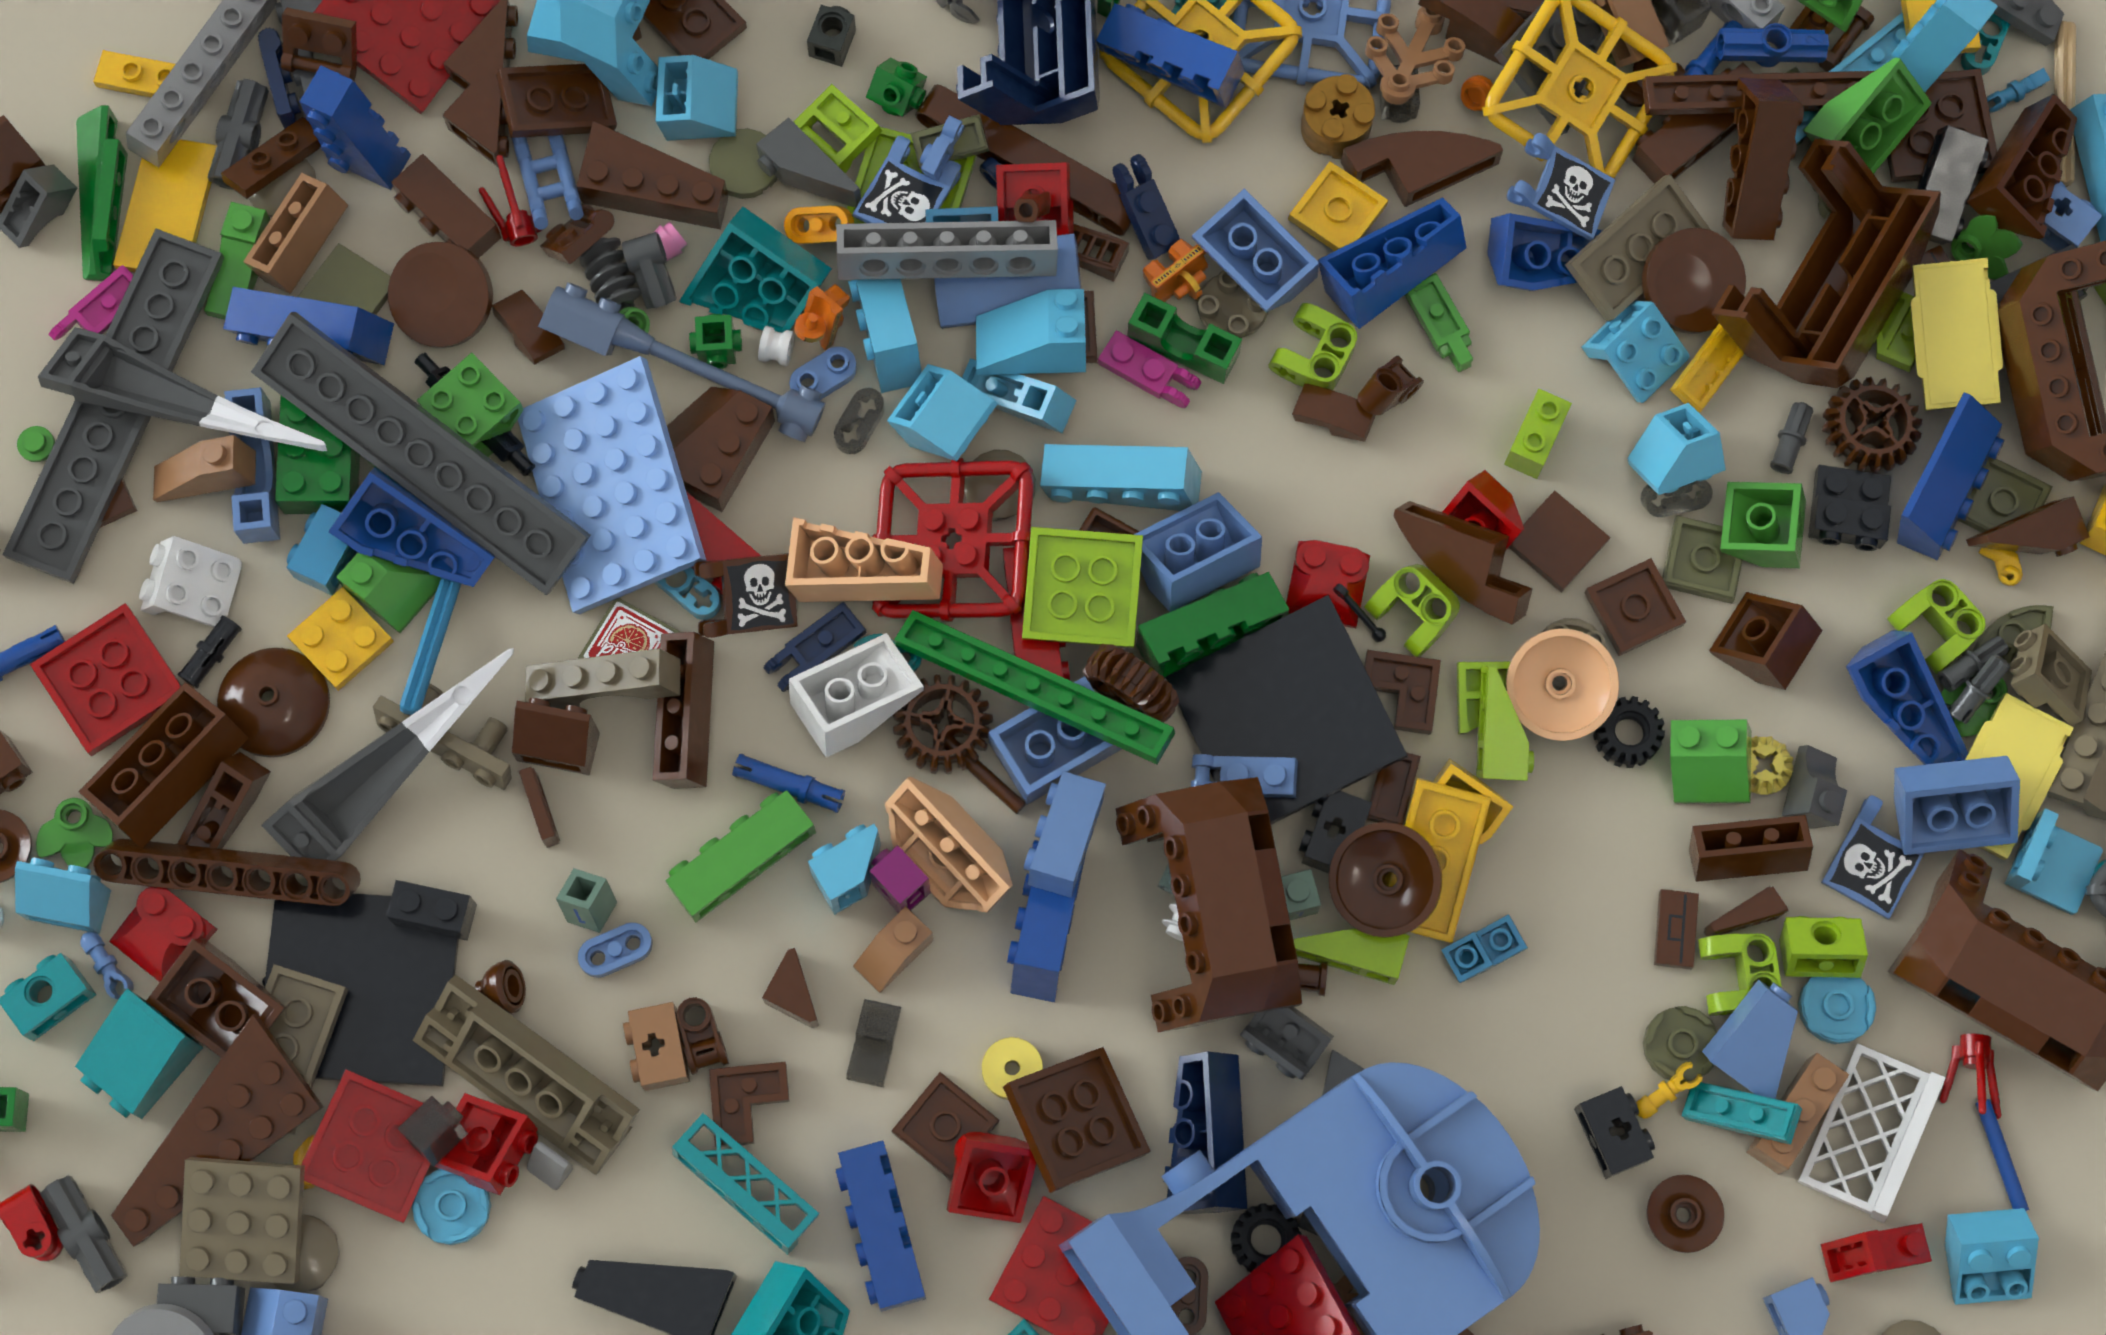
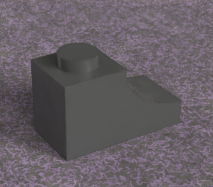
(35, 201)
(1815, 789)

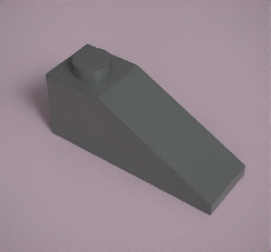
(803, 165)

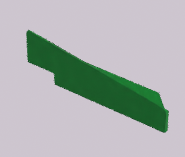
(101, 187)

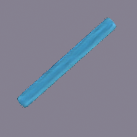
(429, 646)

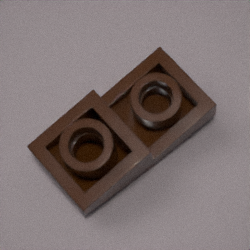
(522, 319)
(1333, 410)

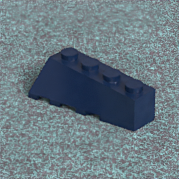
(1210, 1122)

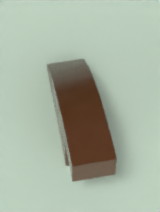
(1479, 23)
(1421, 160)
(1464, 559)

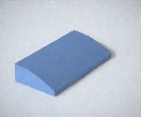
(965, 298)

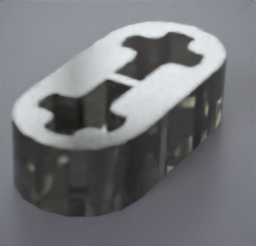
(866, 424)
(1679, 501)

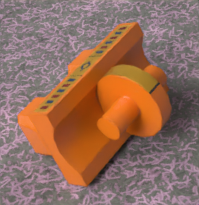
(1181, 276)
(822, 316)

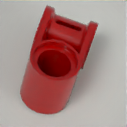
(27, 1219)

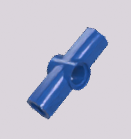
(1791, 45)

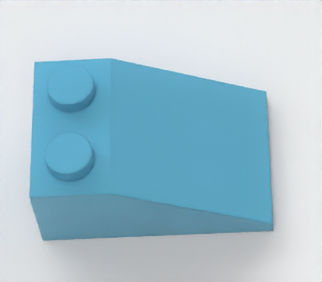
(1033, 335)

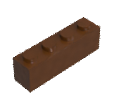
(1683, 139)
(684, 719)

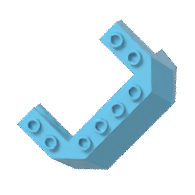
(601, 38)

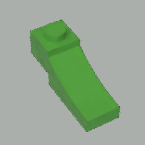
(238, 234)

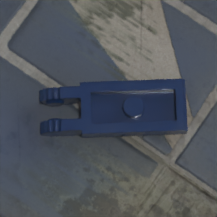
(285, 102)
(1145, 207)
(818, 643)

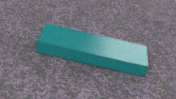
(1742, 1112)

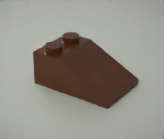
(212, 996)

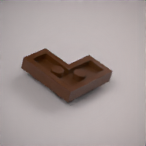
(1414, 682)
(738, 1089)

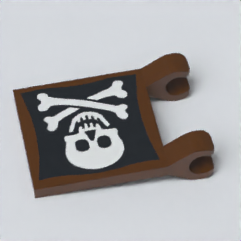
(752, 595)

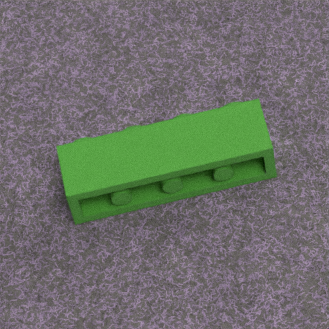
(740, 855)

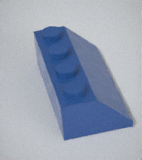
(1949, 479)

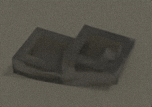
(873, 1043)

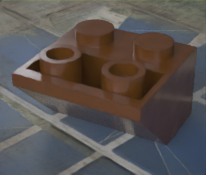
(554, 736)

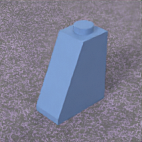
(1756, 1039)

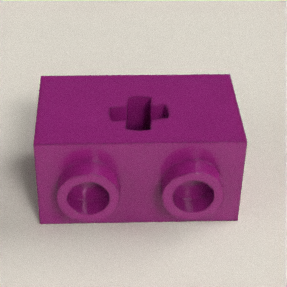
(899, 879)

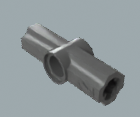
(240, 129)
(83, 1234)

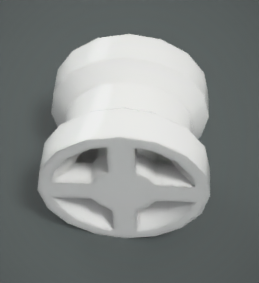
(776, 346)

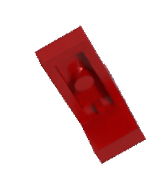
(1875, 1252)

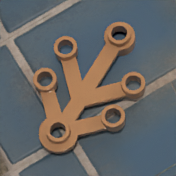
(1400, 84)

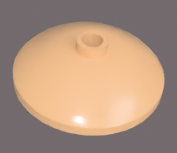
(1588, 690)

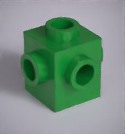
(897, 87)
(715, 340)

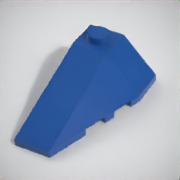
(1532, 252)
(399, 527)
(1906, 698)

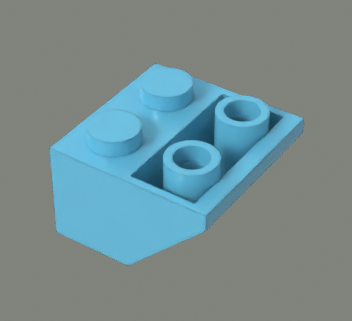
(696, 98)
(941, 413)
(1677, 450)
(844, 869)
(60, 896)
(1991, 1255)

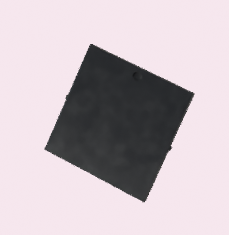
(1291, 695)
(390, 978)

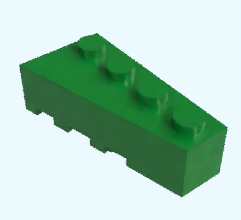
(1210, 623)

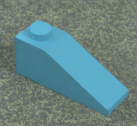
(1024, 397)

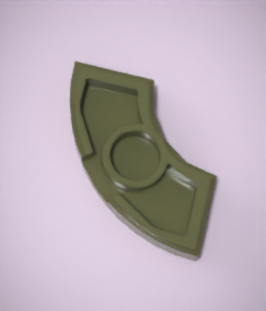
(2014, 623)

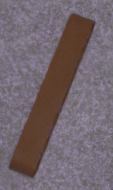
(1091, 193)
(211, 879)

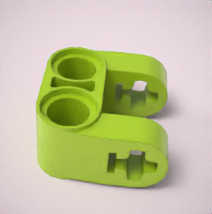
(1326, 355)
(1420, 602)
(1942, 619)
(1747, 970)

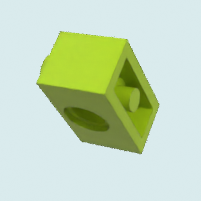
(1537, 433)
(1823, 947)

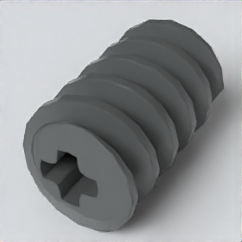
(607, 273)

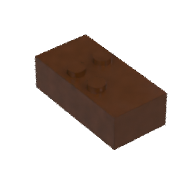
(163, 765)

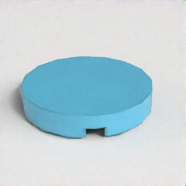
(1837, 1008)
(450, 1208)

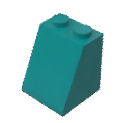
(136, 1056)

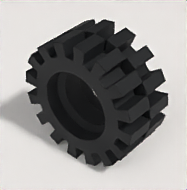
(1650, 726)
(1251, 1219)

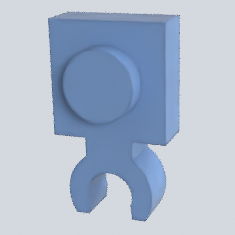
(937, 155)

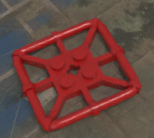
(969, 521)

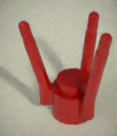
(519, 227)
(1976, 1054)

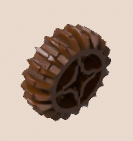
(1888, 448)
(1130, 682)
(957, 726)

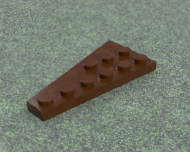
(236, 1115)

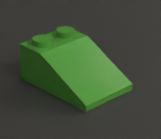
(1873, 113)

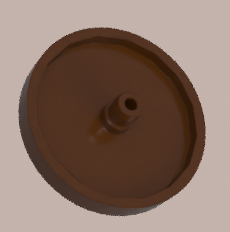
(1689, 275)
(440, 294)

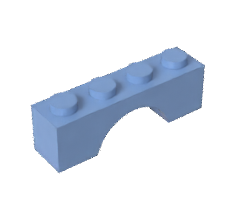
(255, 505)

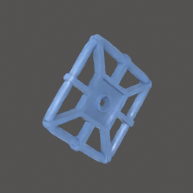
(1319, 29)

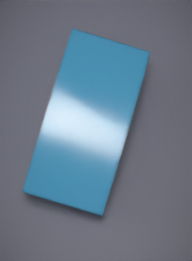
(1484, 949)

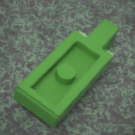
(1441, 321)

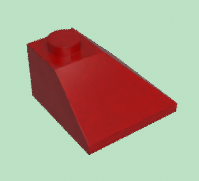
(1487, 505)

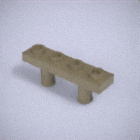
(454, 751)

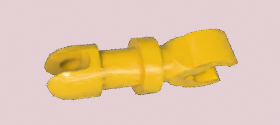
(1667, 1091)

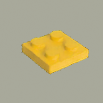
(1337, 208)
(340, 638)

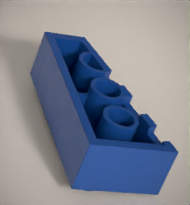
(1171, 53)
(1392, 260)
(260, 314)
(1042, 941)
(881, 1226)

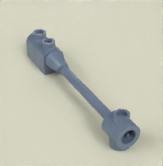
(602, 327)

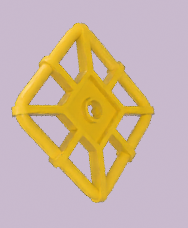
(1204, 18)
(1574, 65)

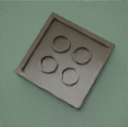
(241, 1220)

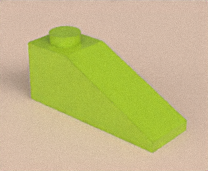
(1501, 739)
(1356, 953)

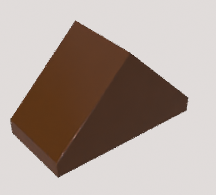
(790, 992)

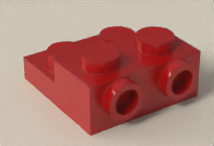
(1016, 179)
(492, 1146)

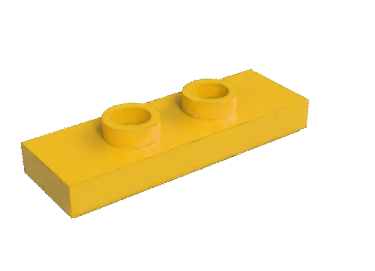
(130, 73)
(1707, 369)

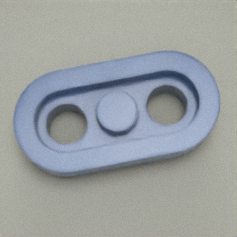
(825, 376)
(614, 947)

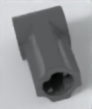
(647, 260)

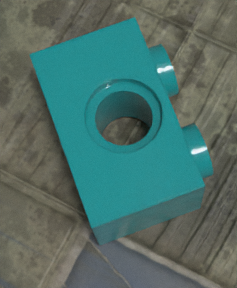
(68, 994)

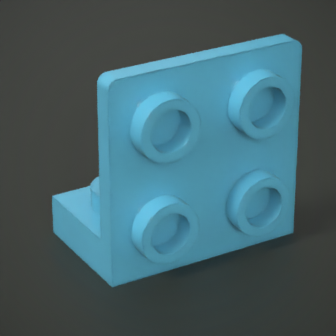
(1639, 348)
(2053, 864)

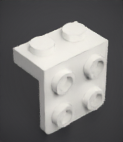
(190, 581)

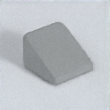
(548, 1166)

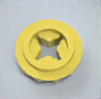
(1766, 782)

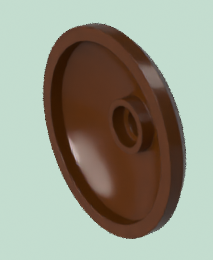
(293, 713)
(1360, 885)

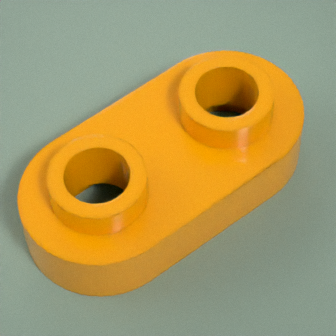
(821, 223)

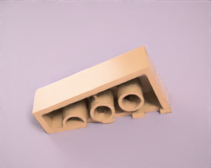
(855, 567)

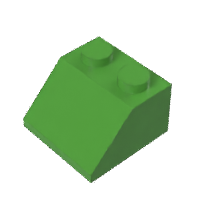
(1764, 523)
(1711, 761)

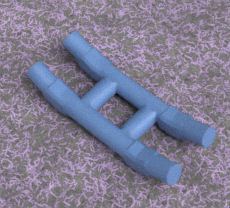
(537, 194)

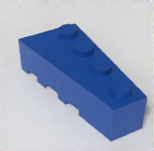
(351, 130)

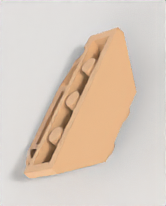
(948, 846)

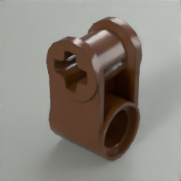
(1388, 387)
(701, 1038)

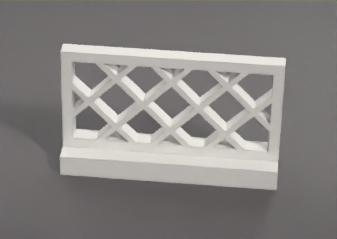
(1903, 1145)

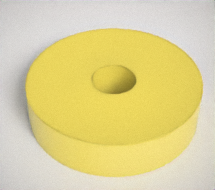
(1005, 1052)

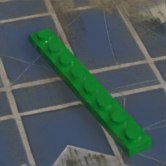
(1035, 687)

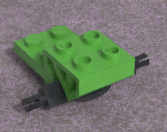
(475, 407)

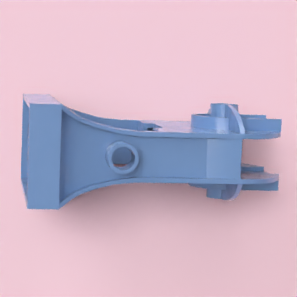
(1356, 1177)

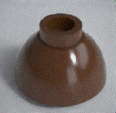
(504, 986)

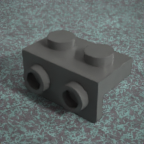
(1287, 1039)

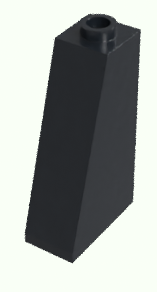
(657, 1296)

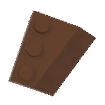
(718, 442)

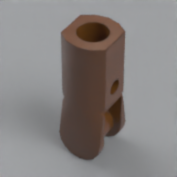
(1032, 206)

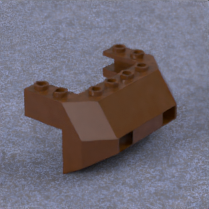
(1846, 278)
(2053, 362)
(1225, 900)
(2007, 975)

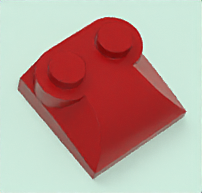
(1319, 569)
(159, 931)
(991, 1177)

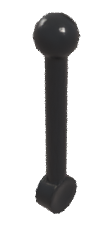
(1378, 633)

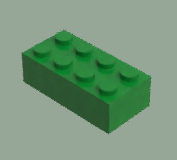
(312, 476)

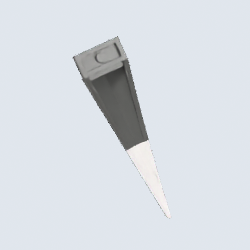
(115, 377)
(341, 803)

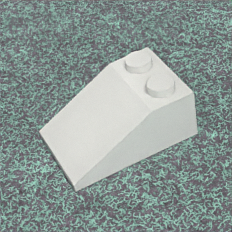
(853, 693)

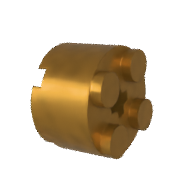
(1337, 115)

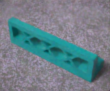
(734, 1194)

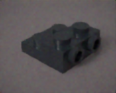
(1850, 508)

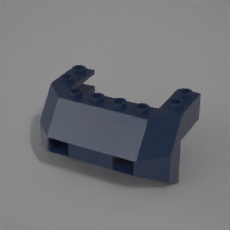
(1043, 66)

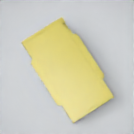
(1956, 333)
(2034, 748)

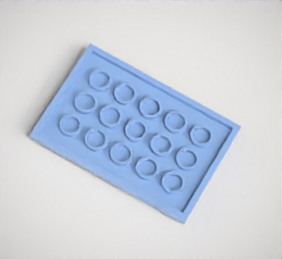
(614, 473)

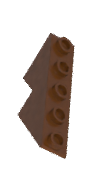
(479, 111)

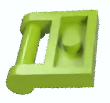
(844, 121)

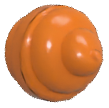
(1475, 91)

